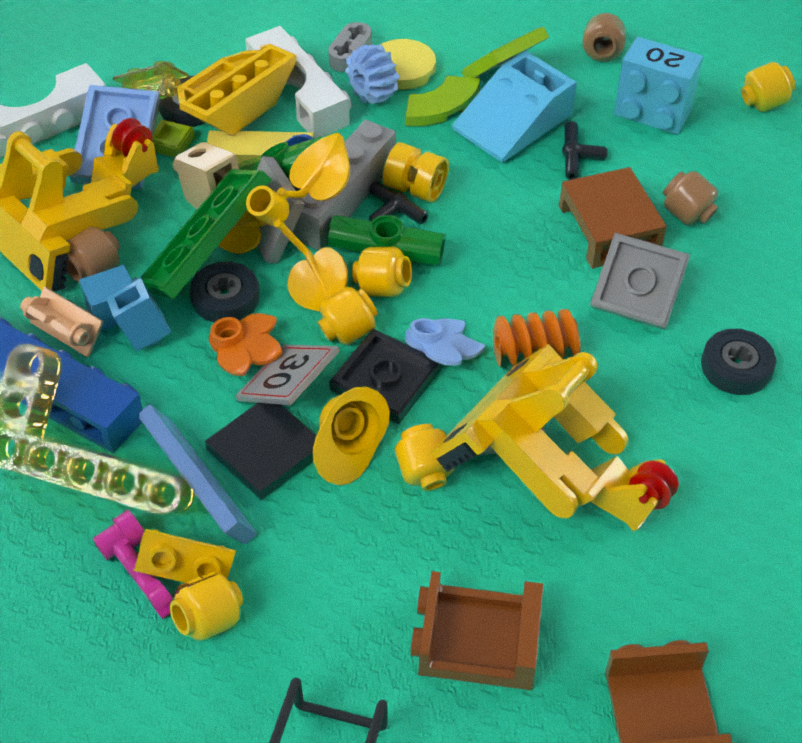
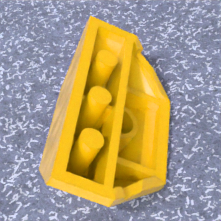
(237, 88)

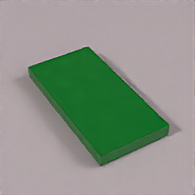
(202, 233)

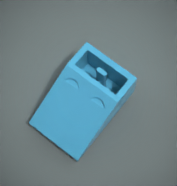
(517, 106)

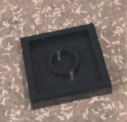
(389, 368)
(263, 447)

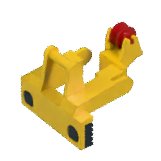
(39, 235)
(512, 422)

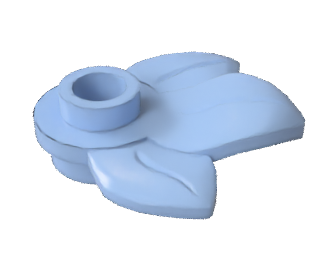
(442, 340)

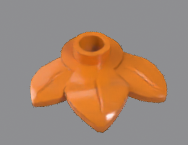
(244, 342)

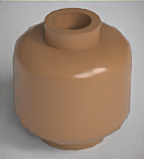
(604, 37)
(691, 198)
(92, 253)

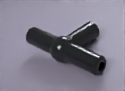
(573, 151)
(395, 204)

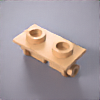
(63, 320)

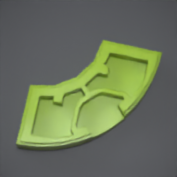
(447, 99)

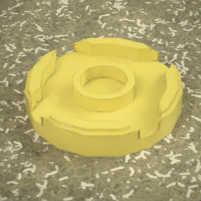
(413, 60)

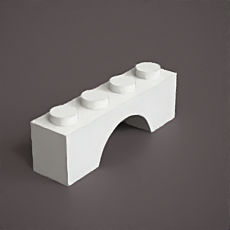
(319, 102)
(55, 113)

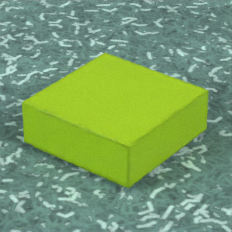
(172, 138)

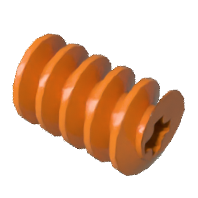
(534, 334)

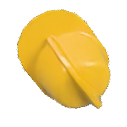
(349, 434)

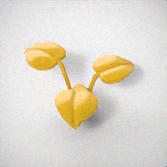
(323, 174)

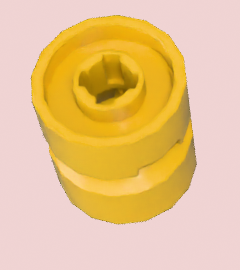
(412, 171)

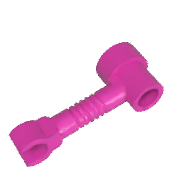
(119, 541)

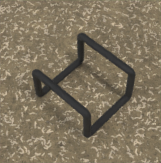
(295, 695)

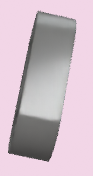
(347, 41)

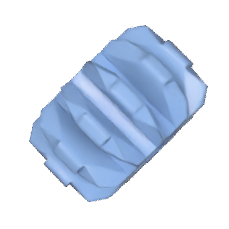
(372, 73)

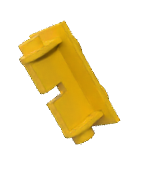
(181, 557)

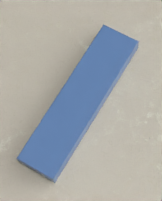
(197, 475)

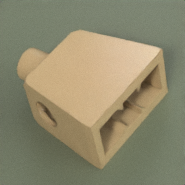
(202, 170)

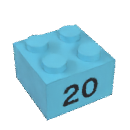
(657, 85)

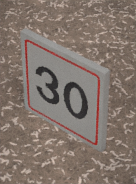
(288, 375)

